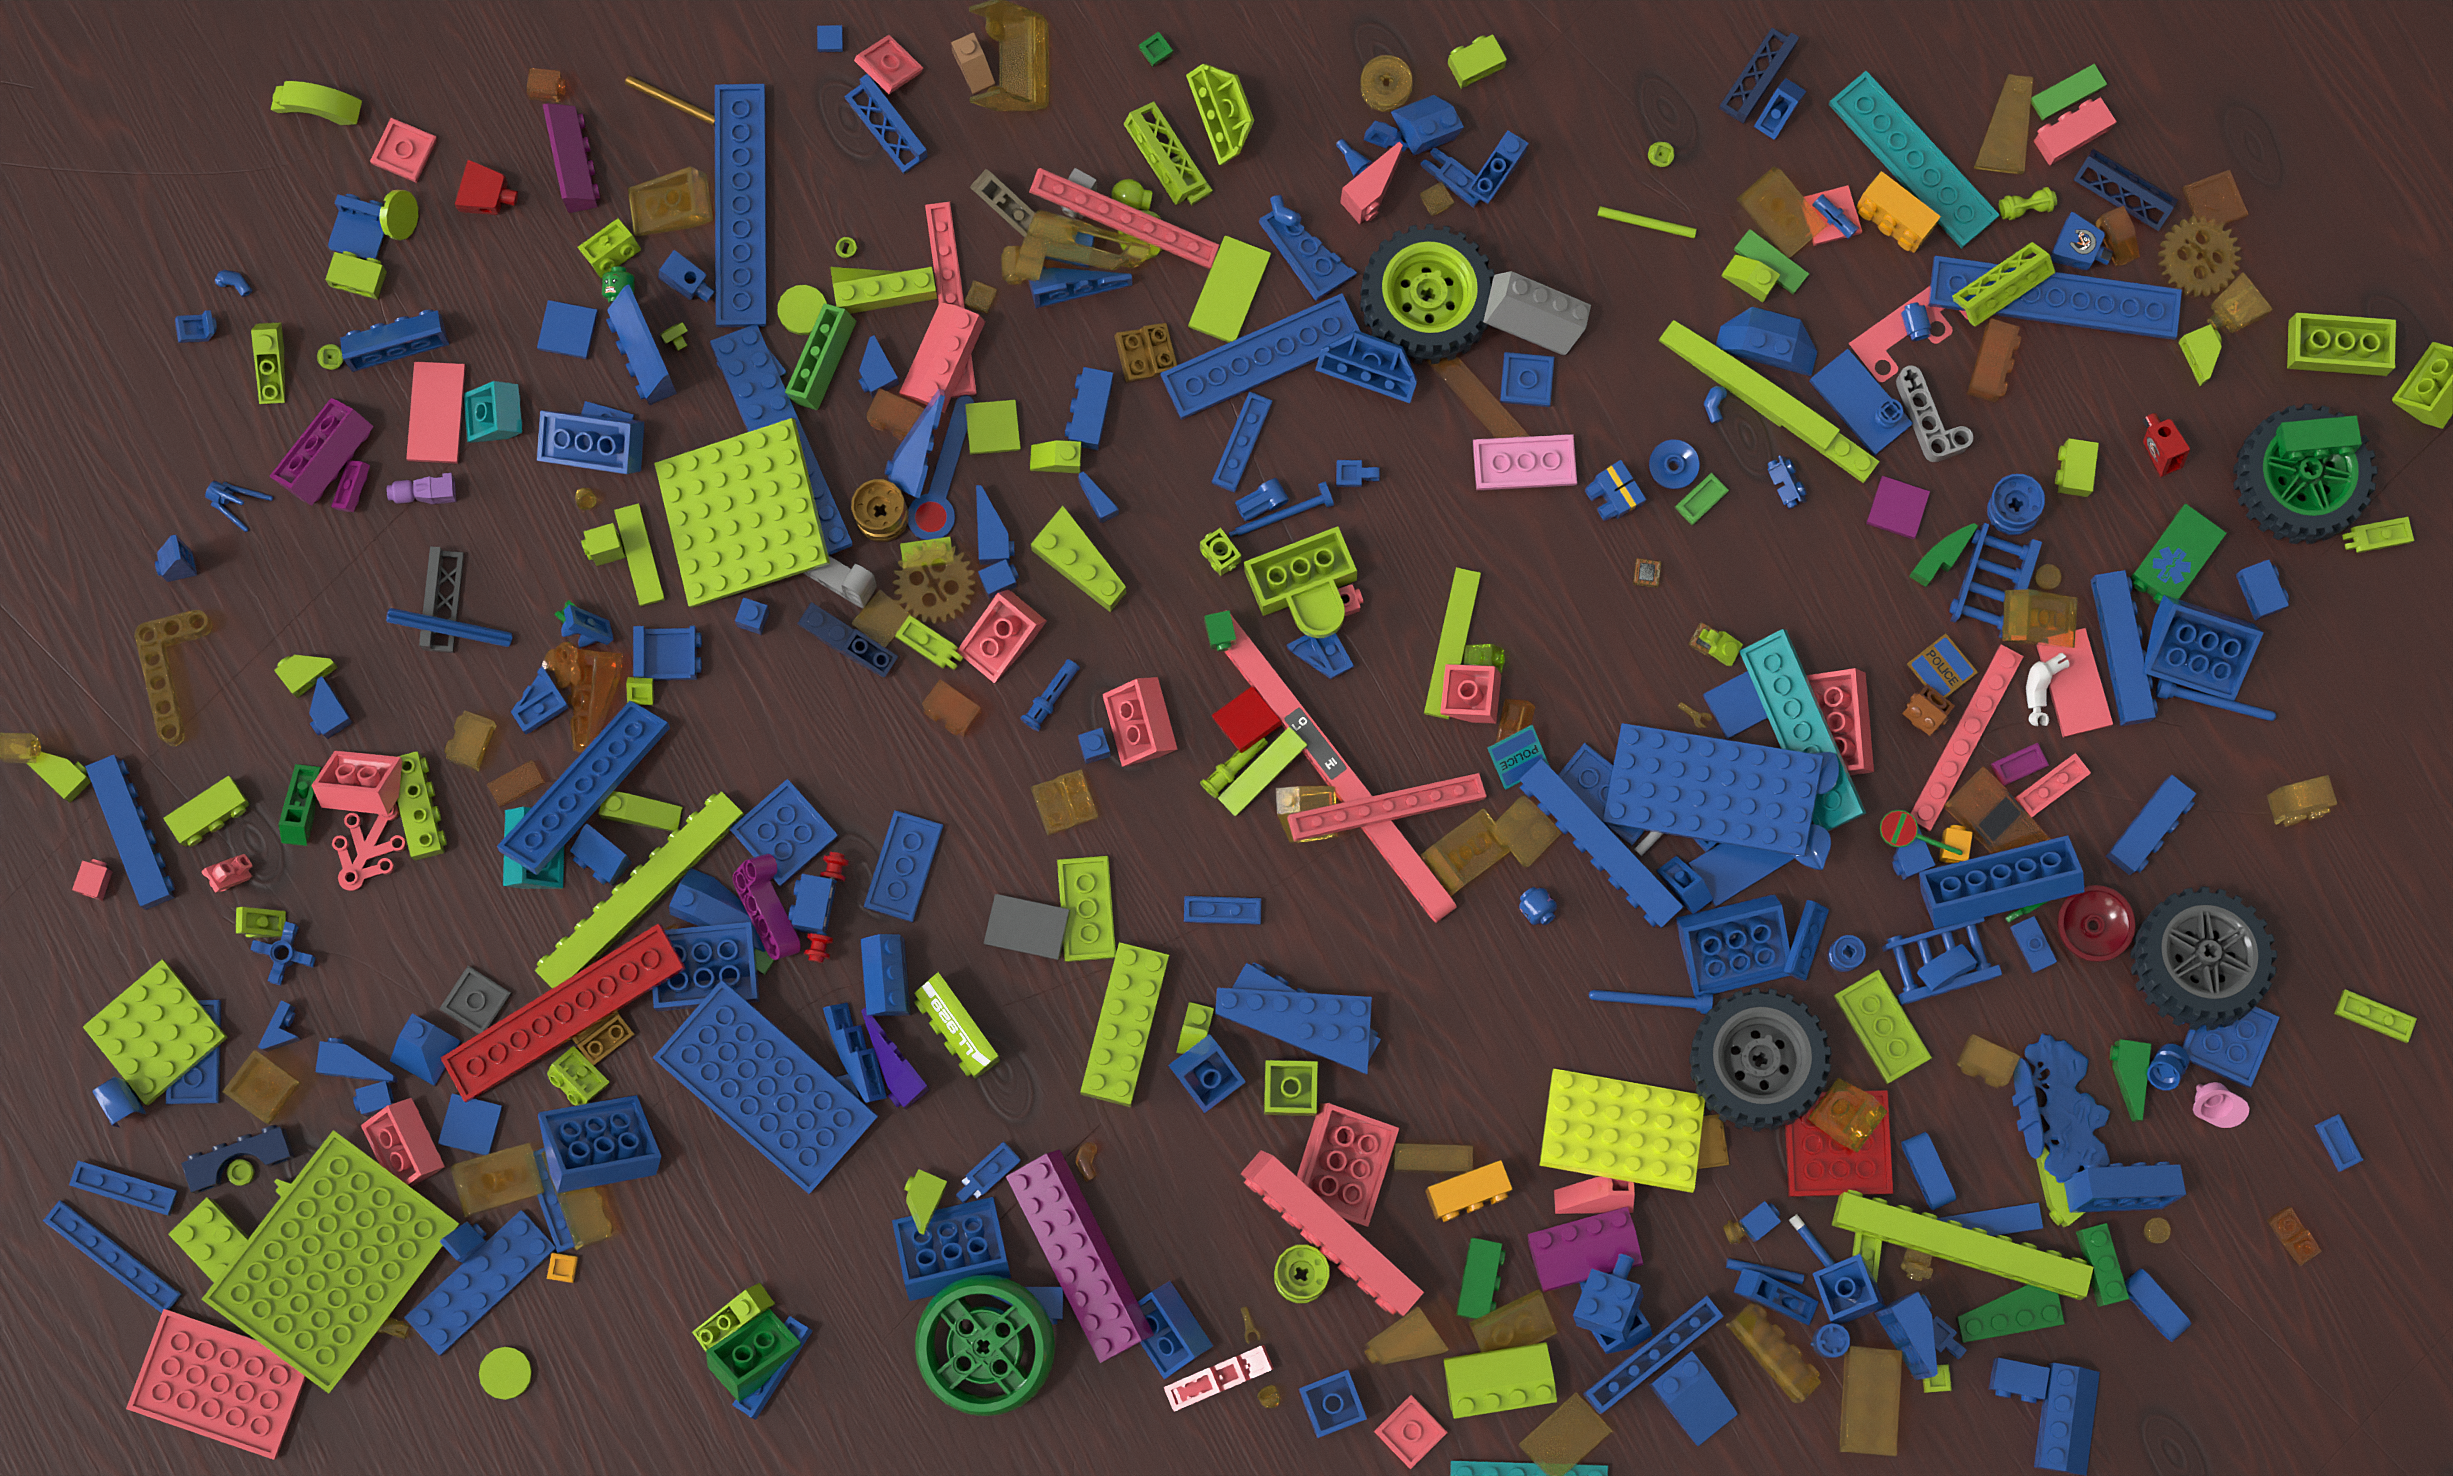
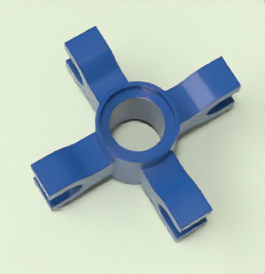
(277, 973)

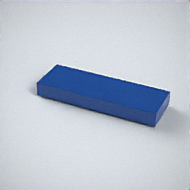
(1222, 910)
(1806, 940)

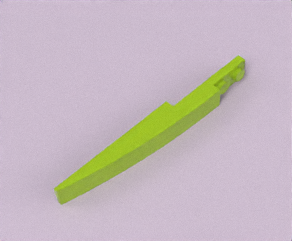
(1769, 400)

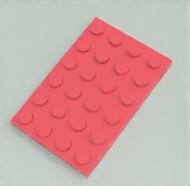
(217, 1385)

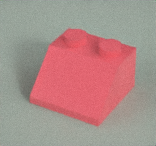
(1471, 693)

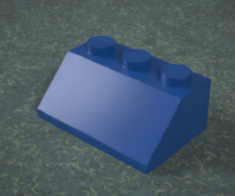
(885, 975)
(1176, 1331)

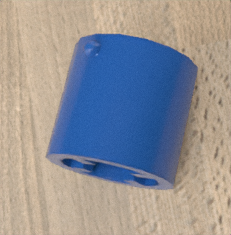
(1830, 1341)

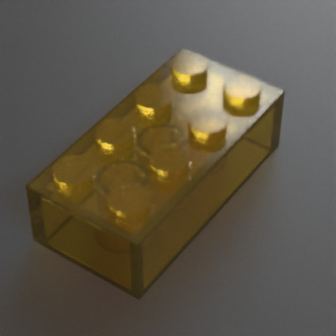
(1870, 1401)

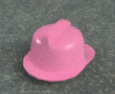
(2219, 1105)

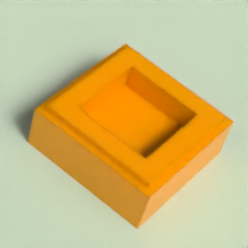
(562, 1268)

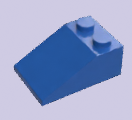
(1693, 1398)

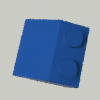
(1427, 123)
(600, 855)
(1848, 1290)

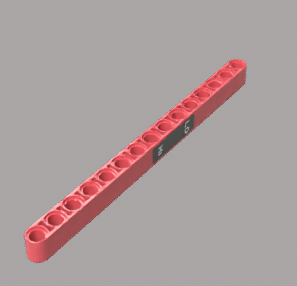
(1338, 774)

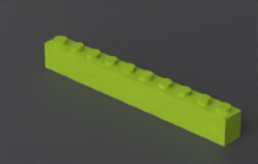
(641, 891)
(1962, 1245)

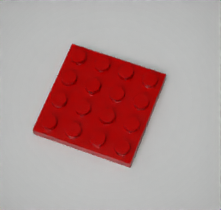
(1826, 1168)

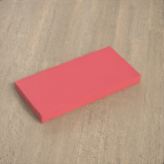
(436, 412)
(2077, 689)

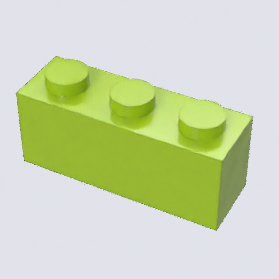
(207, 812)

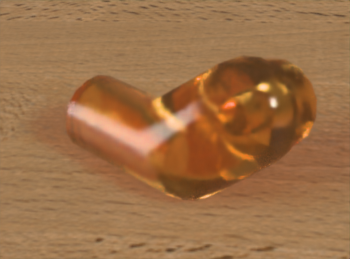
(1084, 1159)

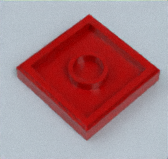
(1246, 719)

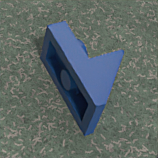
(275, 1035)

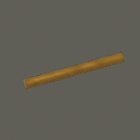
(670, 100)

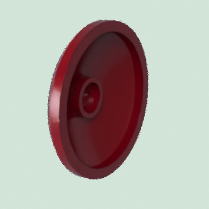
(2110, 914)

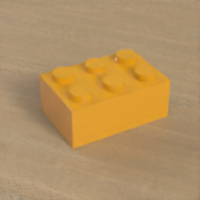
(1897, 212)
(1469, 1191)

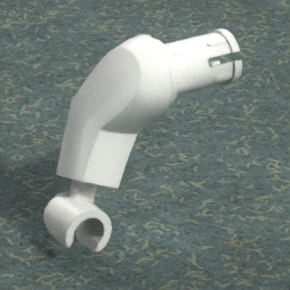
(2037, 683)

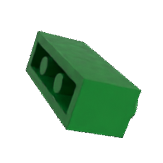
(2318, 438)
(2106, 1275)
(1480, 1278)

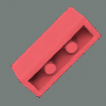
(2074, 130)

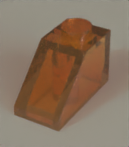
(2119, 235)

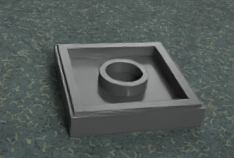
(475, 1000)

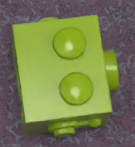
(1211, 549)

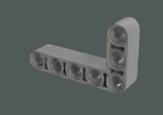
(852, 584)

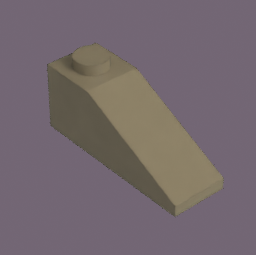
(1003, 201)

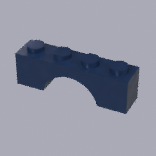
(206, 1170)

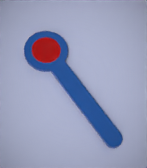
(932, 513)

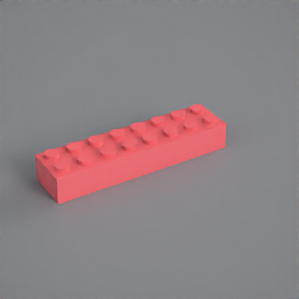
(1331, 1232)

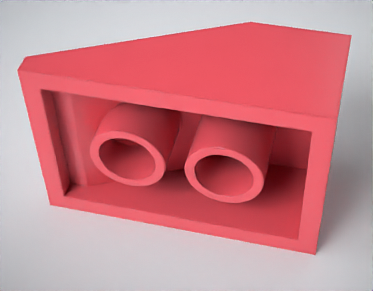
(1366, 191)
(1001, 635)

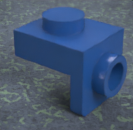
(195, 327)

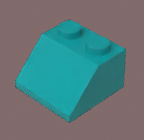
(493, 412)

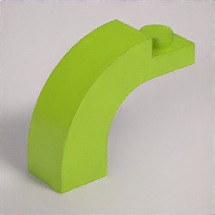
(316, 100)

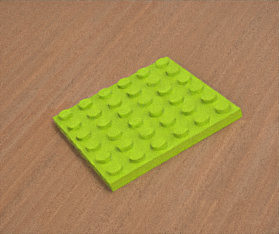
(742, 513)

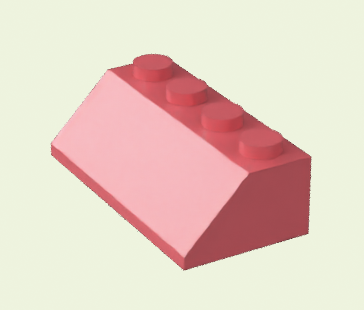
(943, 354)

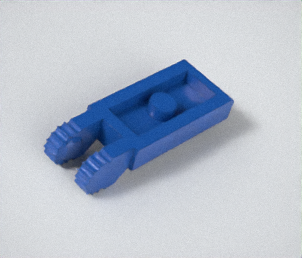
(1452, 175)

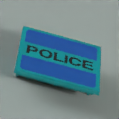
(1516, 755)

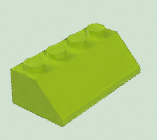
(1500, 1380)

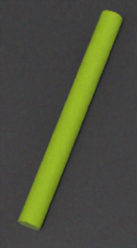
(1646, 222)

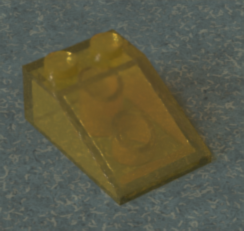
(671, 202)
(1781, 211)
(2039, 618)
(1464, 852)
(496, 1179)

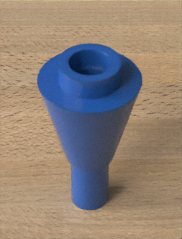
(1355, 161)

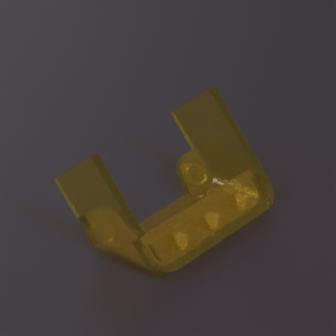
(1021, 57)

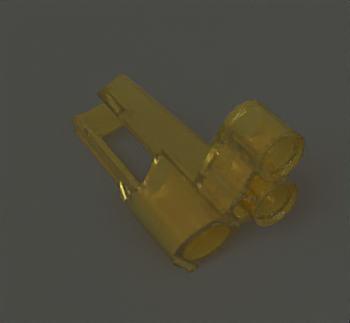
(1055, 238)

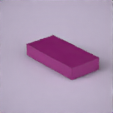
(2019, 764)

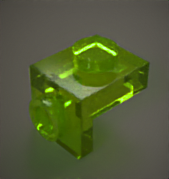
(1484, 656)

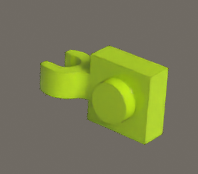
(1723, 645)

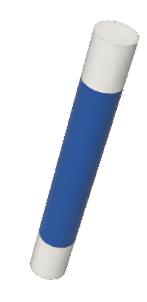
(1810, 1239)

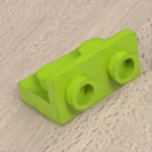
(609, 247)
(576, 1077)

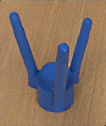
(222, 494)

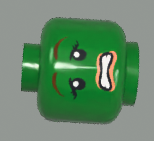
(615, 281)

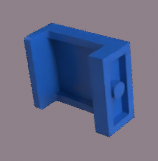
(666, 653)

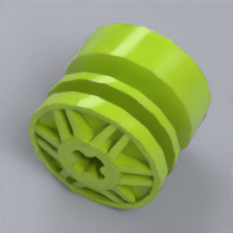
(1303, 1259)

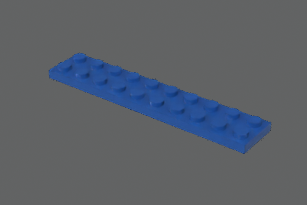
(740, 205)
(2069, 300)
(763, 402)

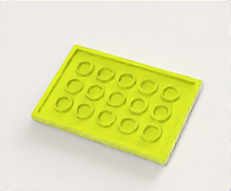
(1622, 1130)

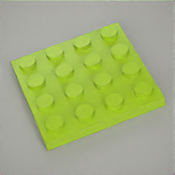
(155, 1032)

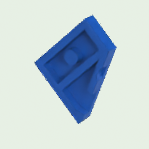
(1323, 654)
(539, 703)

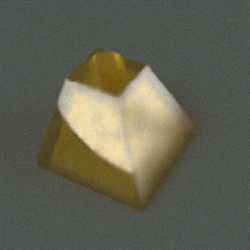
(1300, 799)

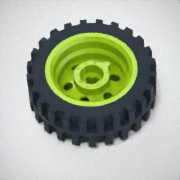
(1446, 257)

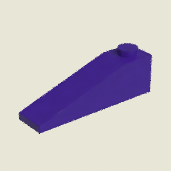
(899, 1074)

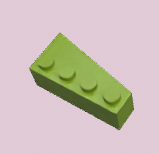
(1076, 558)

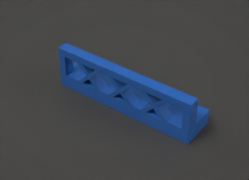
(894, 119)

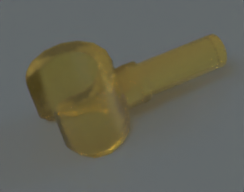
(1695, 715)
(1248, 1325)

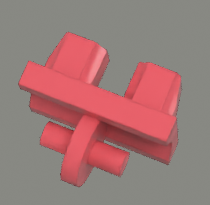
(228, 873)

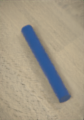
(1768, 1271)

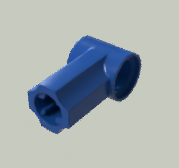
(1267, 497)

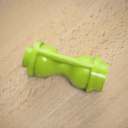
(2015, 206)

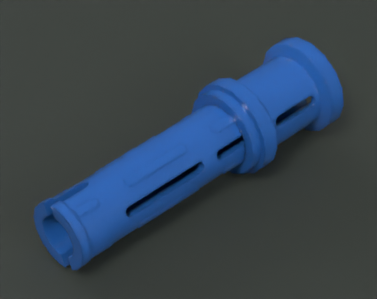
(1046, 707)

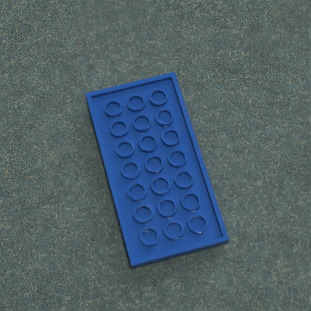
(1713, 789)
(765, 1086)

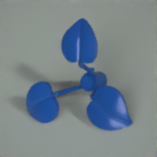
(1819, 838)

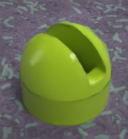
(850, 250)

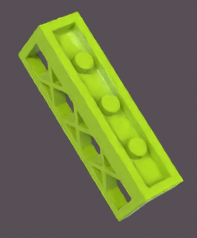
(1159, 158)
(2008, 285)

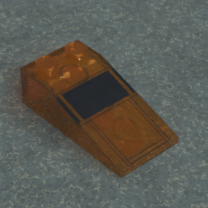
(1993, 814)

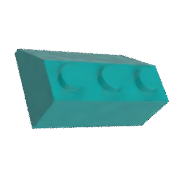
(518, 876)

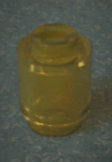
(1008, 264)

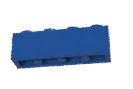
(2151, 824)

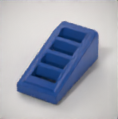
(1100, 502)

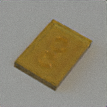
(1515, 1324)
(1565, 1437)

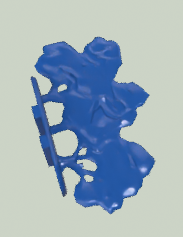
(2068, 1113)

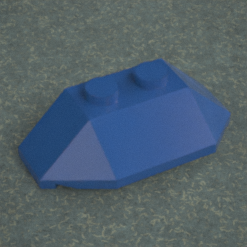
(1769, 340)
(1369, 364)

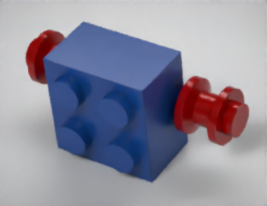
(815, 904)

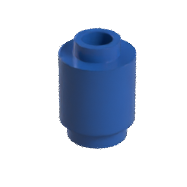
(1916, 321)

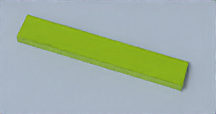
(1453, 634)

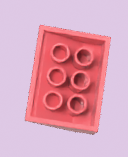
(1846, 710)
(1347, 1161)

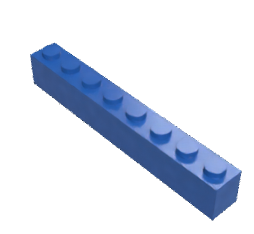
(1601, 843)

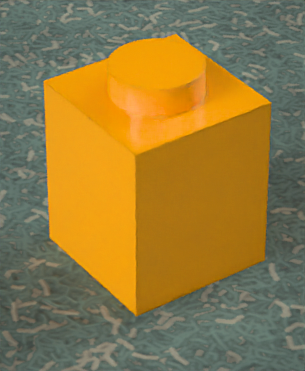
(1959, 839)

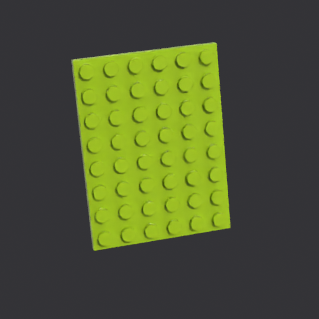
(330, 1261)

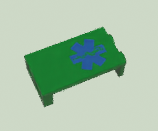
(2177, 555)

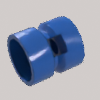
(1846, 953)
(2168, 1067)

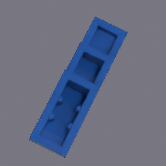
(857, 1059)

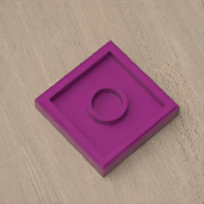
(1898, 507)

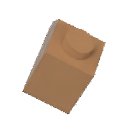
(972, 63)

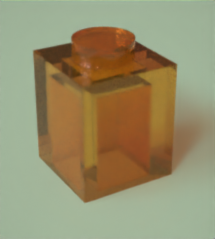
(545, 85)

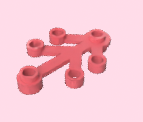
(366, 850)

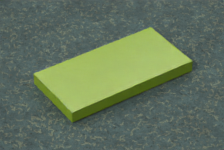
(1229, 289)
(1087, 894)
(1882, 1026)

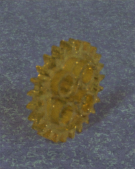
(2183, 271)
(954, 570)

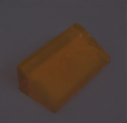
(1514, 717)

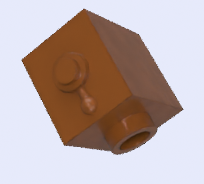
(1928, 710)

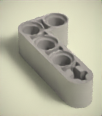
(1929, 413)

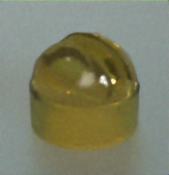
(589, 498)
(1269, 1396)

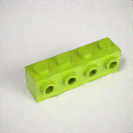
(417, 809)

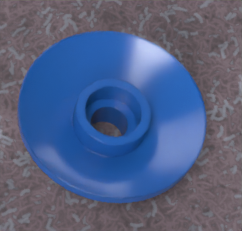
(1674, 452)

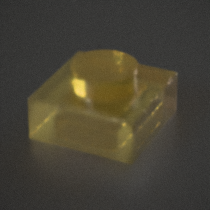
(1436, 199)

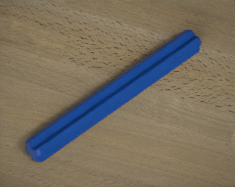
(449, 627)

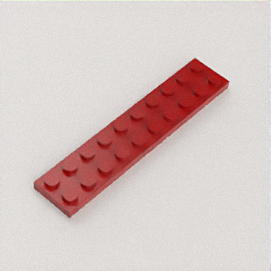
(563, 1013)

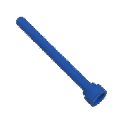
(2168, 689)
(1701, 1003)

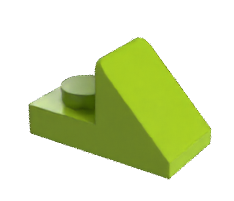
(259, 922)
(1195, 1026)

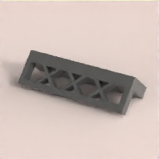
(432, 594)

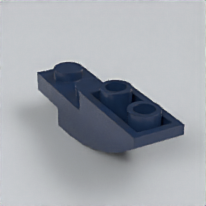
(847, 640)

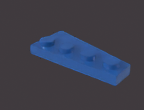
(1311, 261)

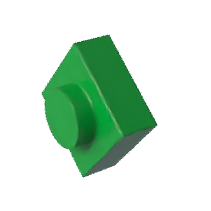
(1155, 49)

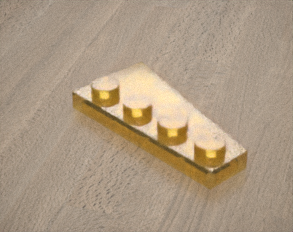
(2008, 131)

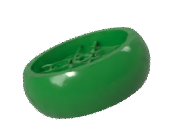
(1016, 1382)

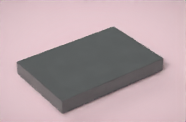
(1027, 927)

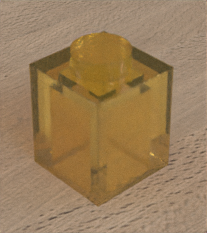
(19, 748)

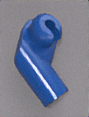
(1283, 214)
(233, 278)

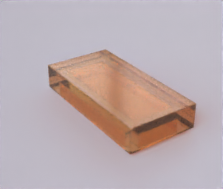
(515, 783)

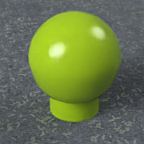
(1132, 194)

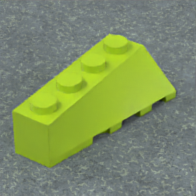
(876, 289)

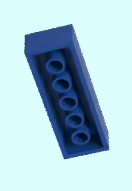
(2001, 882)

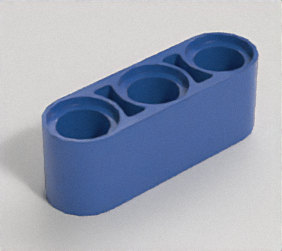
(1928, 1171)
(2156, 1305)

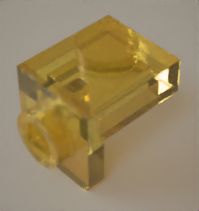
(1917, 1265)

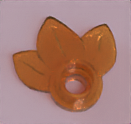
(564, 662)

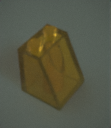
(1406, 1341)

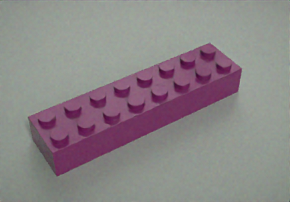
(1079, 1255)

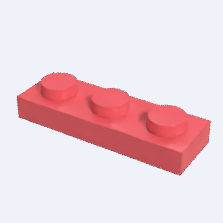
(2053, 785)

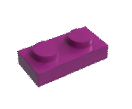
(350, 486)

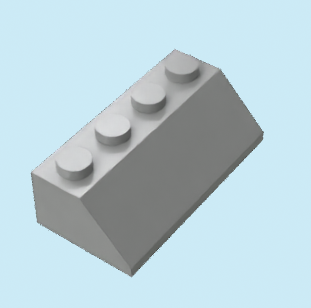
(1536, 312)

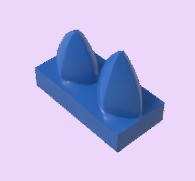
(590, 626)

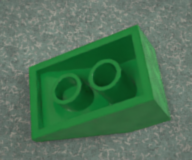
(751, 1354)

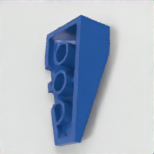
(707, 902)

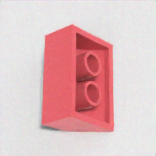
(1139, 721)
(359, 782)
(403, 1143)

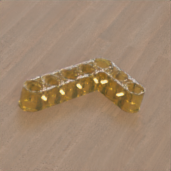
(162, 669)

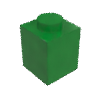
(1220, 631)

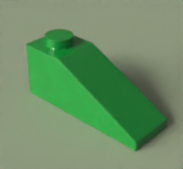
(299, 806)
(2131, 1068)

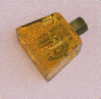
(2238, 306)

